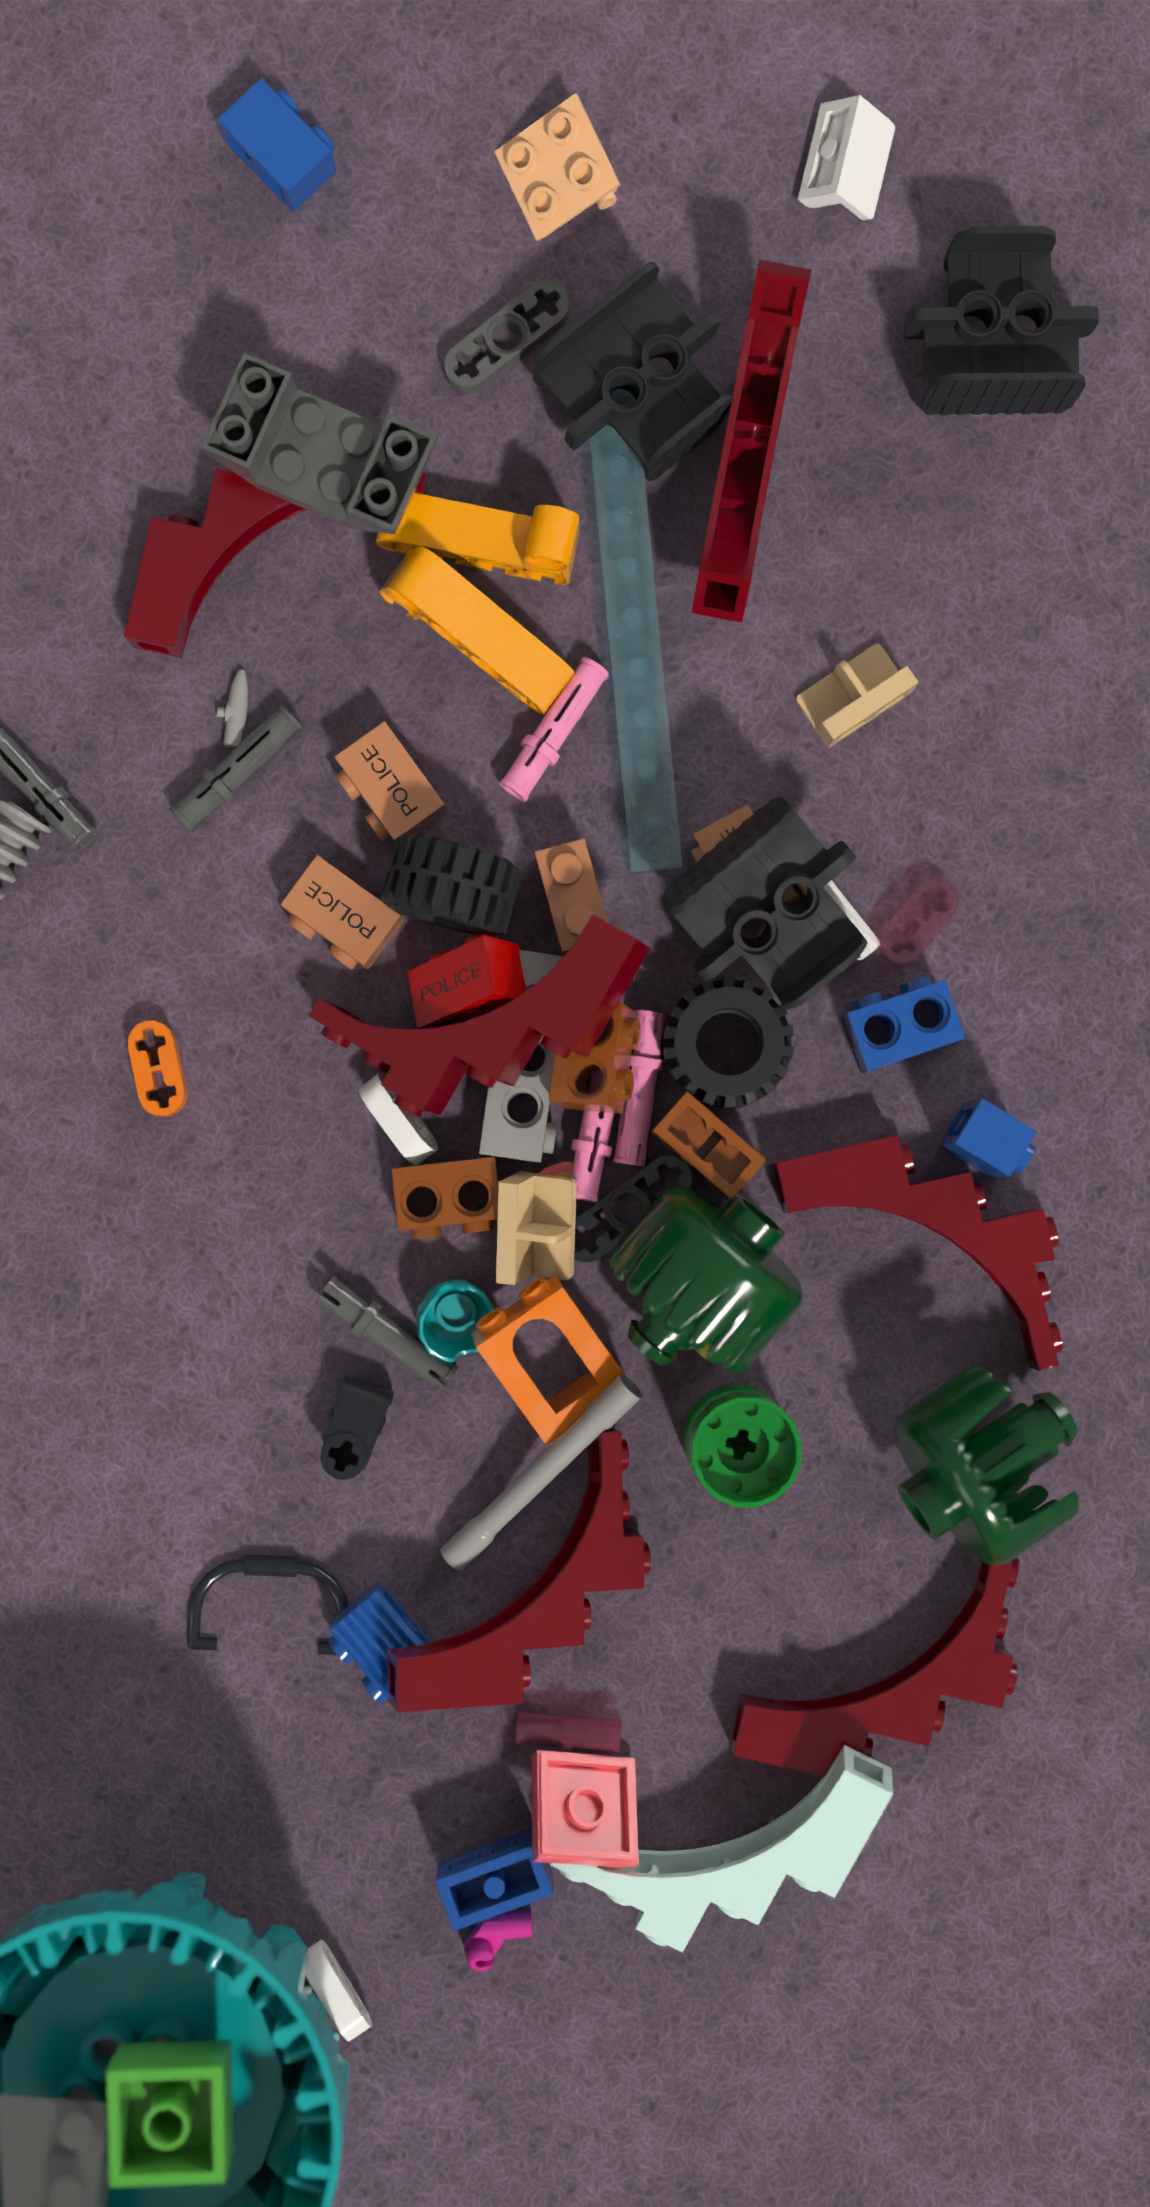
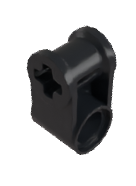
(355, 1418)

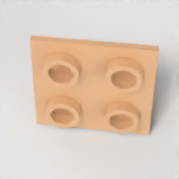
(558, 168)

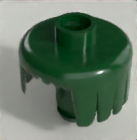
(709, 1279)
(973, 1479)

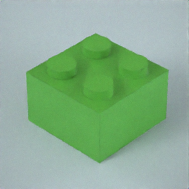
(170, 2113)

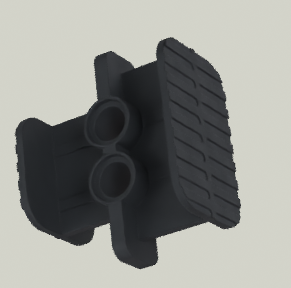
(613, 350)
(1003, 367)
(746, 880)

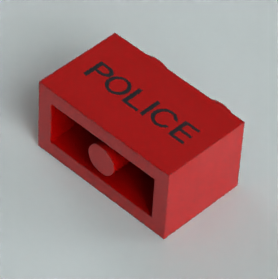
(466, 981)

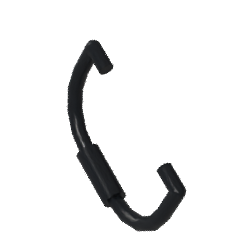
(258, 1566)

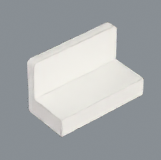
(847, 157)

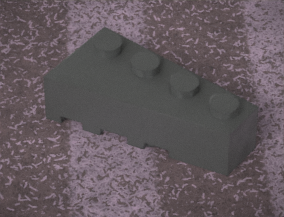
(53, 2152)

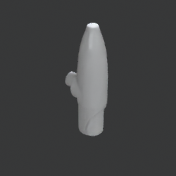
(235, 711)

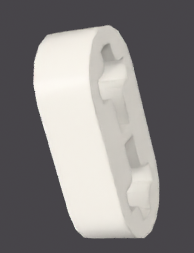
(403, 1128)
(336, 1992)

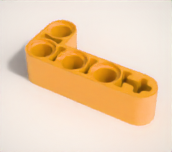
(490, 537)
(477, 628)

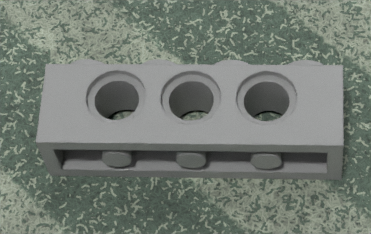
(500, 1133)

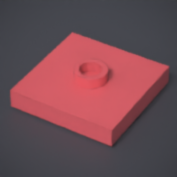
(584, 1809)

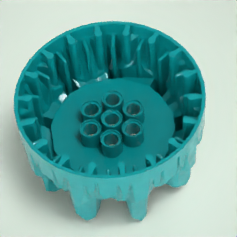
(185, 1974)

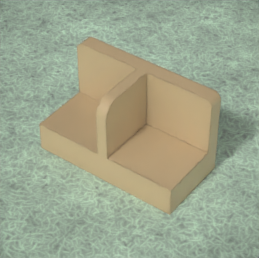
(855, 694)
(535, 1227)

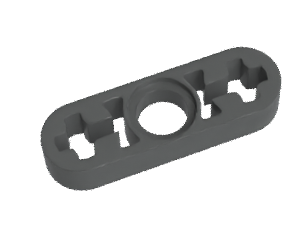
(508, 316)

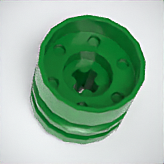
(757, 1470)

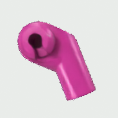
(490, 1935)

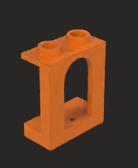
(495, 1344)

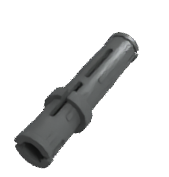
(236, 768)
(49, 802)
(385, 1333)

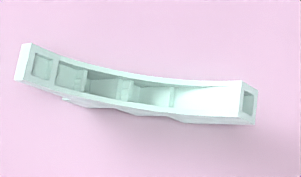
(810, 1843)

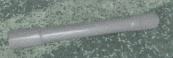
(599, 1416)

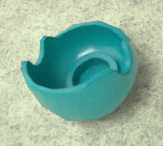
(447, 1303)

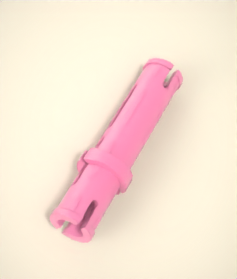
(542, 746)
(637, 1112)
(591, 1147)

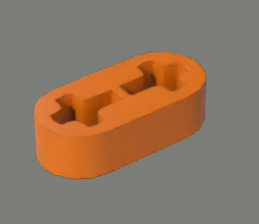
(145, 1071)

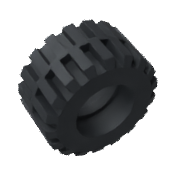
(451, 885)
(767, 1021)

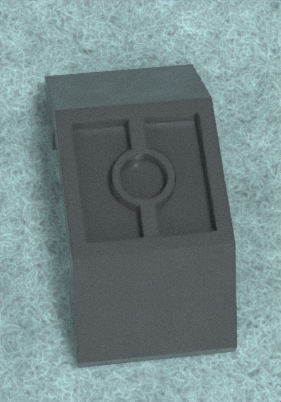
(316, 450)

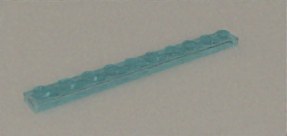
(635, 652)

